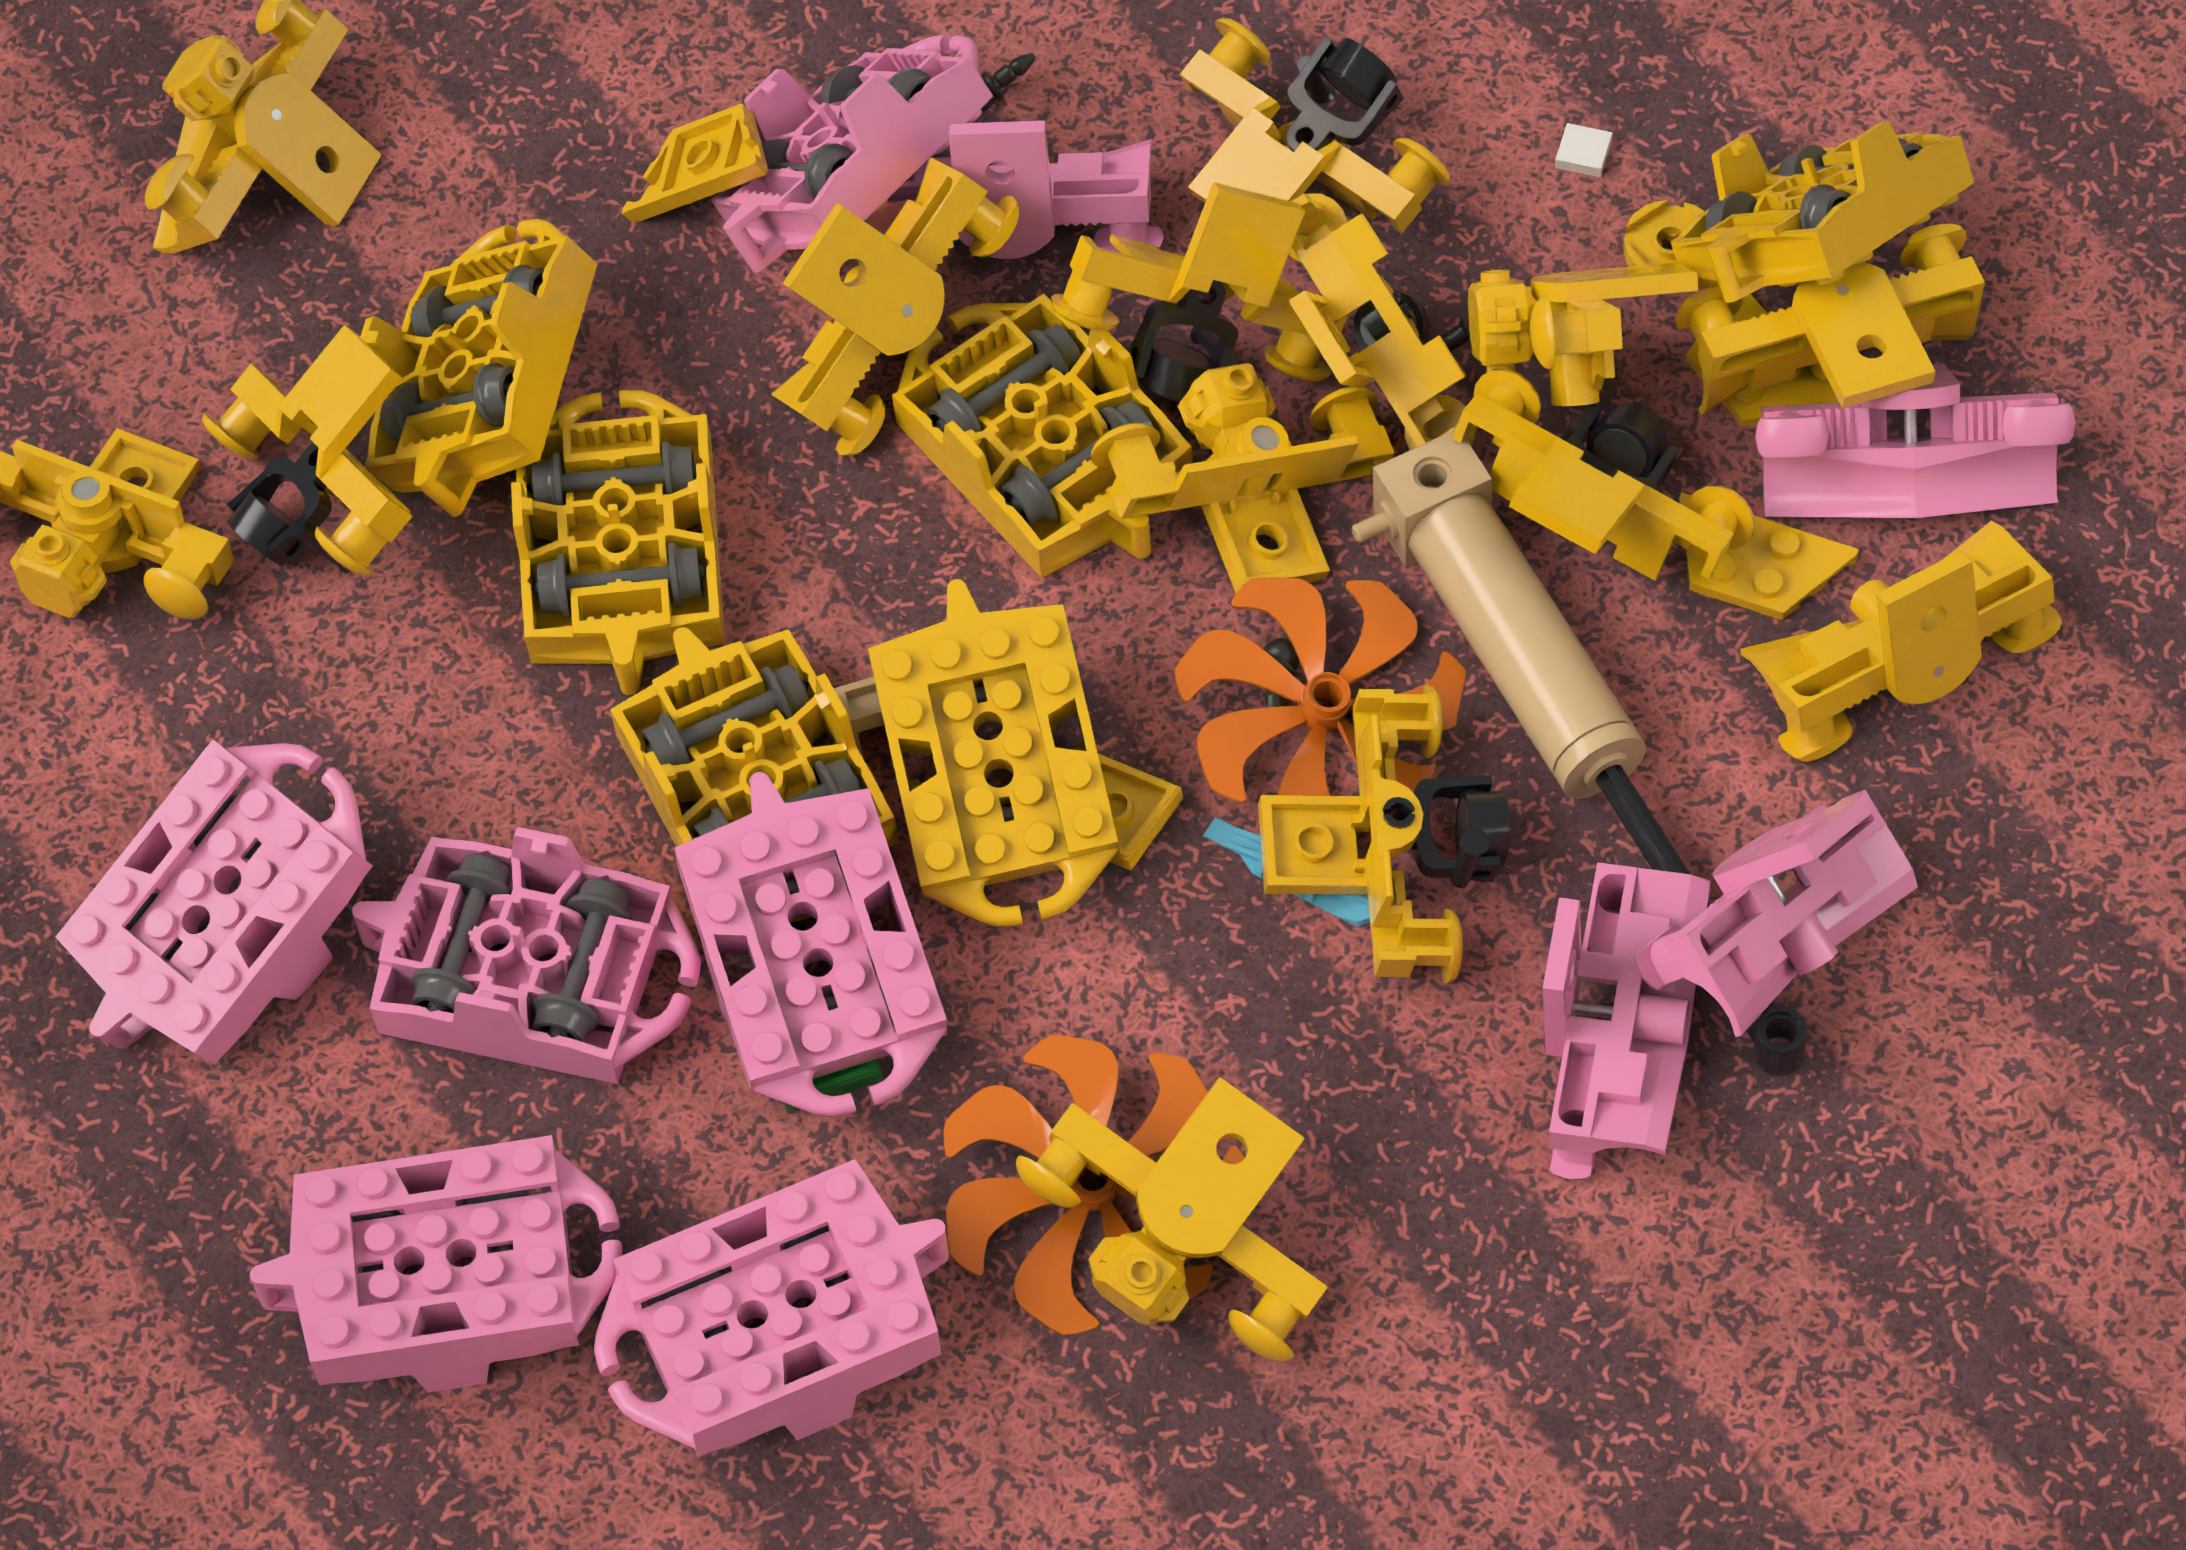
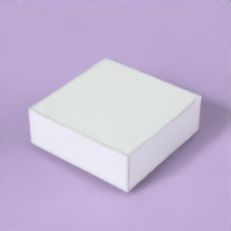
(1583, 150)

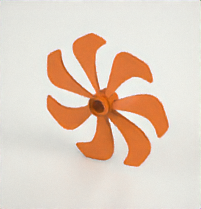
(1299, 609)
(1007, 1117)

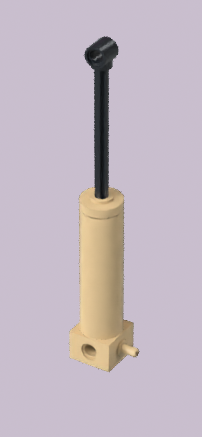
(1441, 514)

